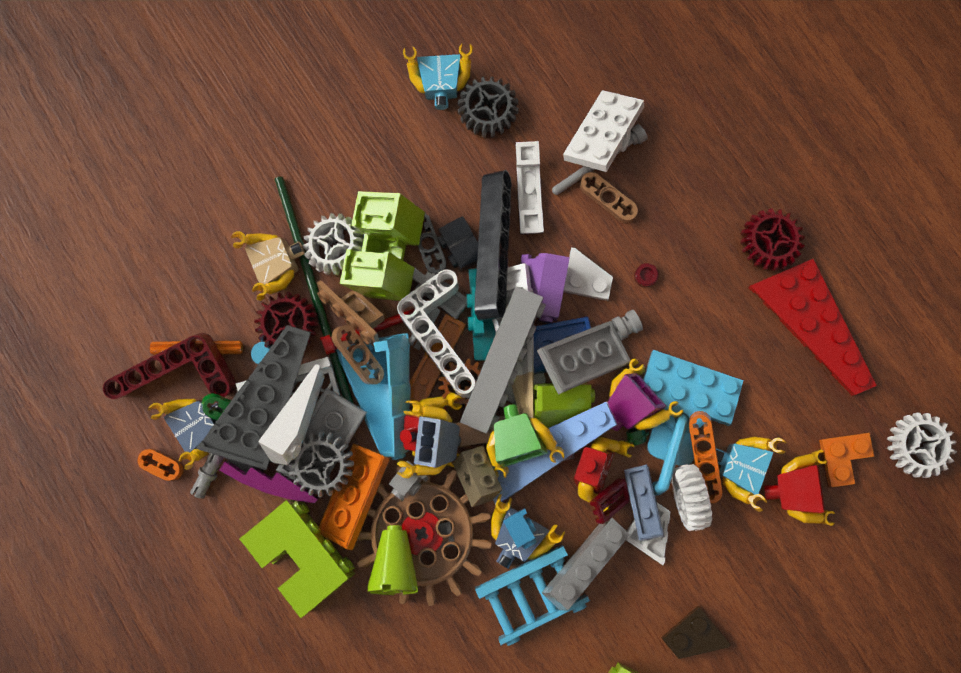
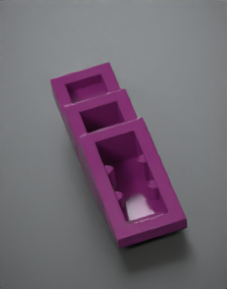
(278, 485)

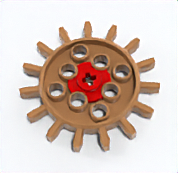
(455, 513)

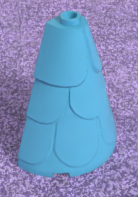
(386, 399)

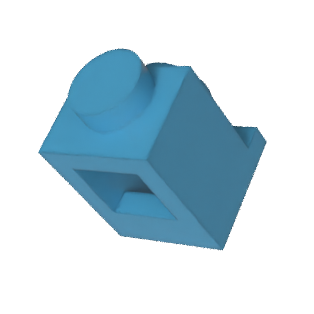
(521, 529)

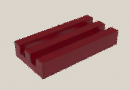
(610, 496)

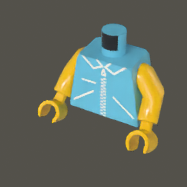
(439, 75)
(746, 466)

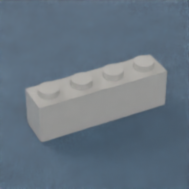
(585, 564)

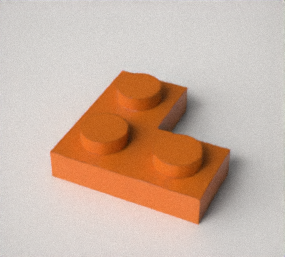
(840, 452)

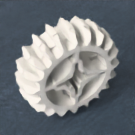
(335, 227)
(932, 462)
(691, 497)

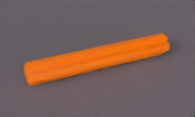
(224, 347)

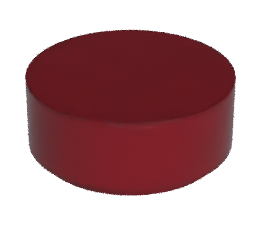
(646, 275)

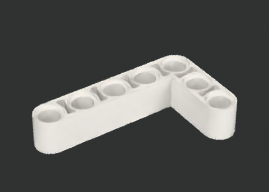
(432, 336)

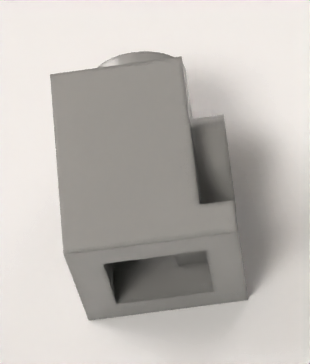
(406, 486)

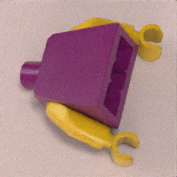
(636, 403)

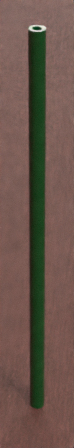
(312, 286)

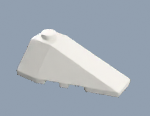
(288, 430)

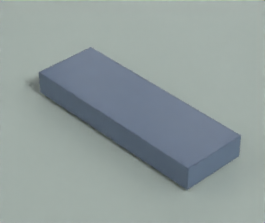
(644, 503)

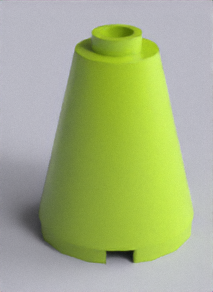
(393, 565)

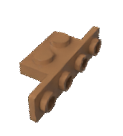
(355, 310)

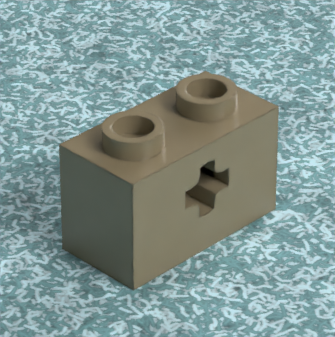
(477, 476)

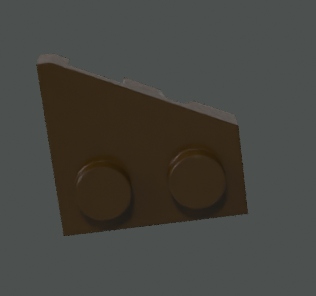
(694, 636)

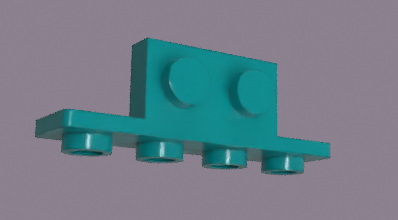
(482, 331)

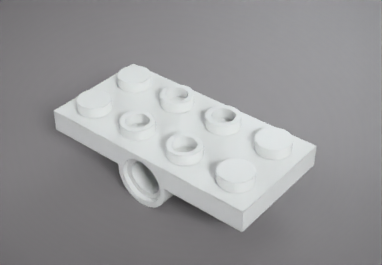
(604, 131)

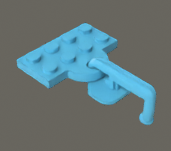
(695, 390)

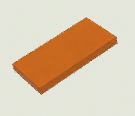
(350, 505)

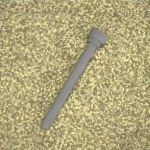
(637, 136)

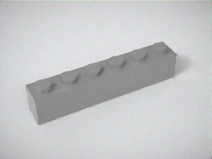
(502, 359)

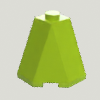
(555, 408)

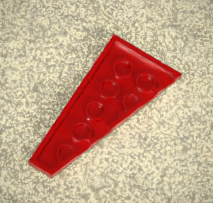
(812, 316)

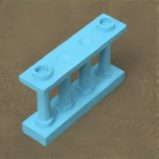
(512, 580)

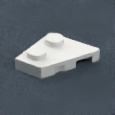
(586, 277)
(655, 547)

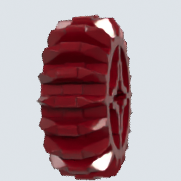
(779, 223)
(291, 315)

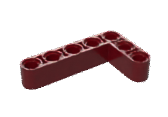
(170, 362)

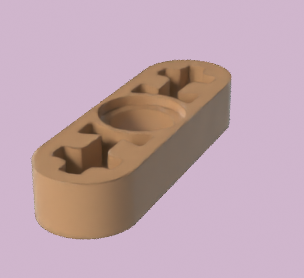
(609, 207)
(373, 364)

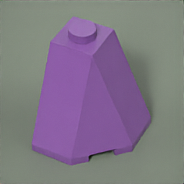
(548, 280)

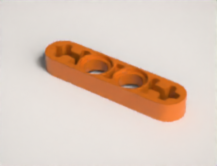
(709, 456)

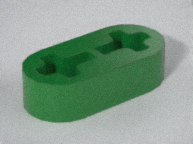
(214, 413)

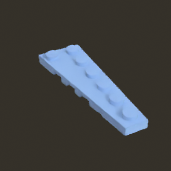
(570, 436)

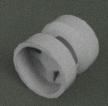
(627, 324)

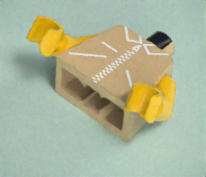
(271, 260)

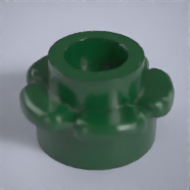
(636, 436)

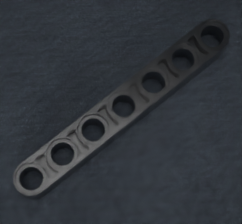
(493, 246)

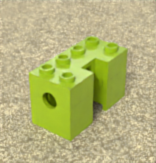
(388, 226)
(294, 532)

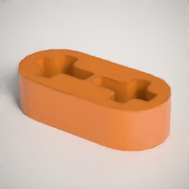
(158, 469)

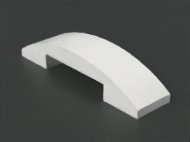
(529, 187)

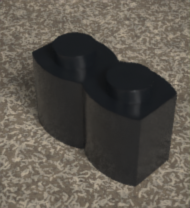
(460, 243)

